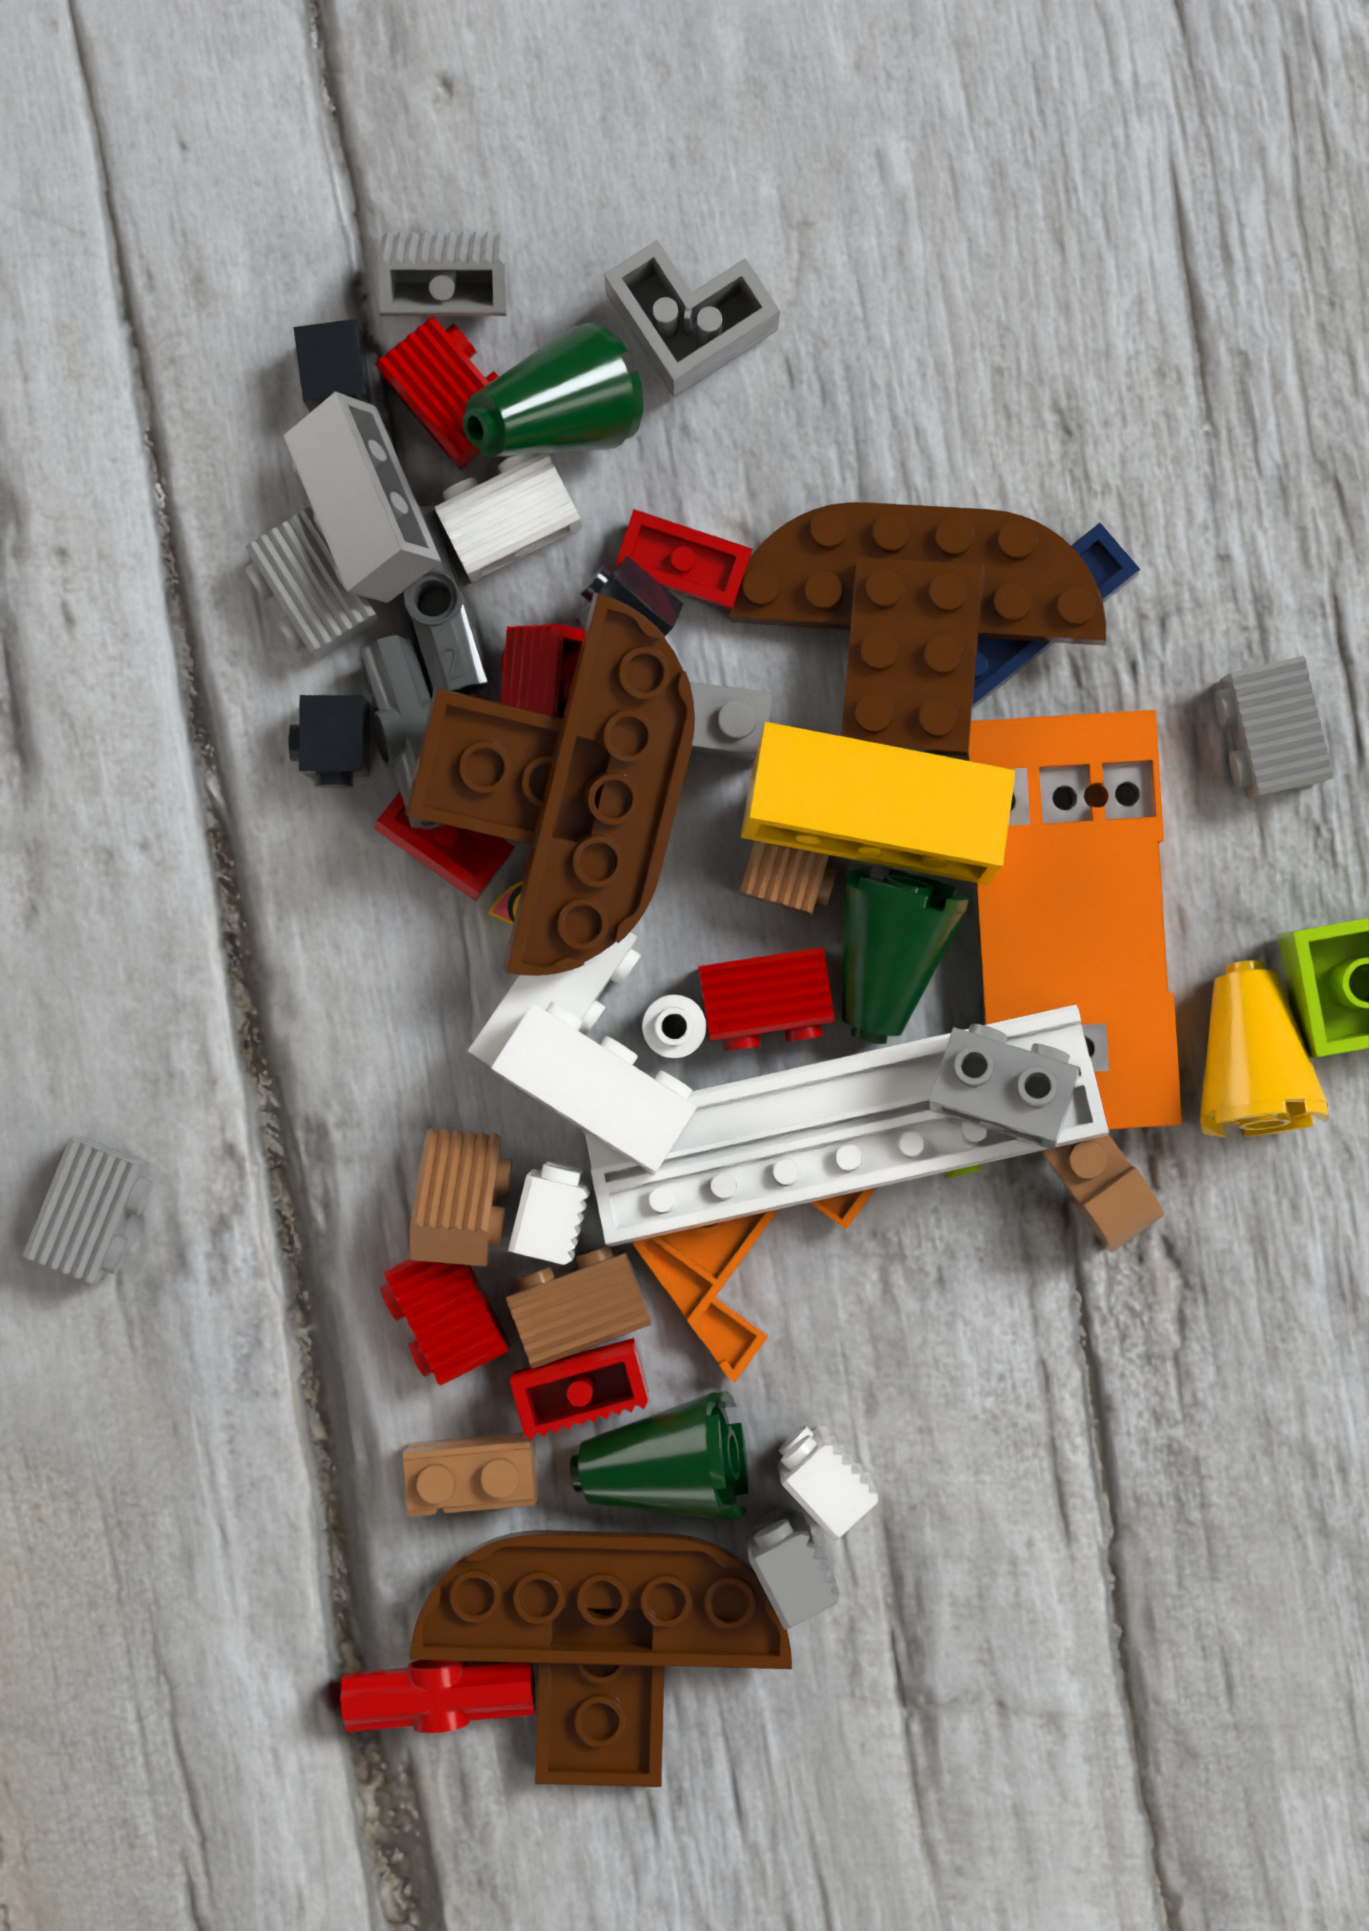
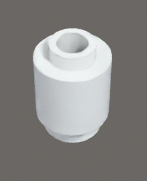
(653, 1026)

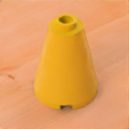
(1257, 1059)

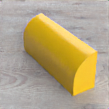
(878, 804)

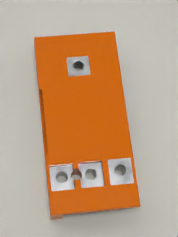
(1083, 901)

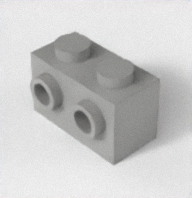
(1004, 1085)

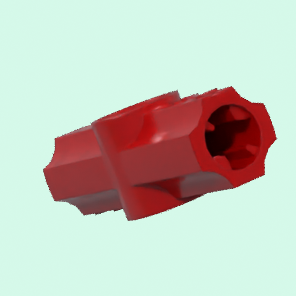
(436, 1695)

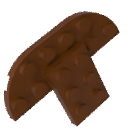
(916, 599)
(580, 788)
(602, 1626)

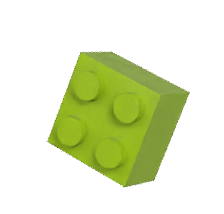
(1329, 985)

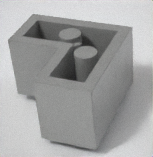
(685, 330)

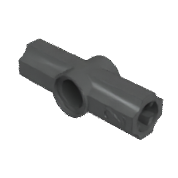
(447, 638)
(399, 706)

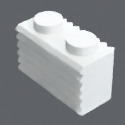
(507, 514)
(550, 1213)
(826, 1480)

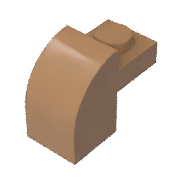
(1105, 1189)

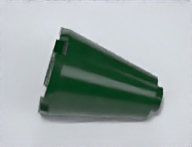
(559, 399)
(892, 946)
(669, 1462)

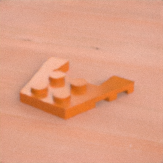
(701, 1260)

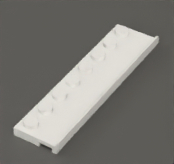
(824, 1135)

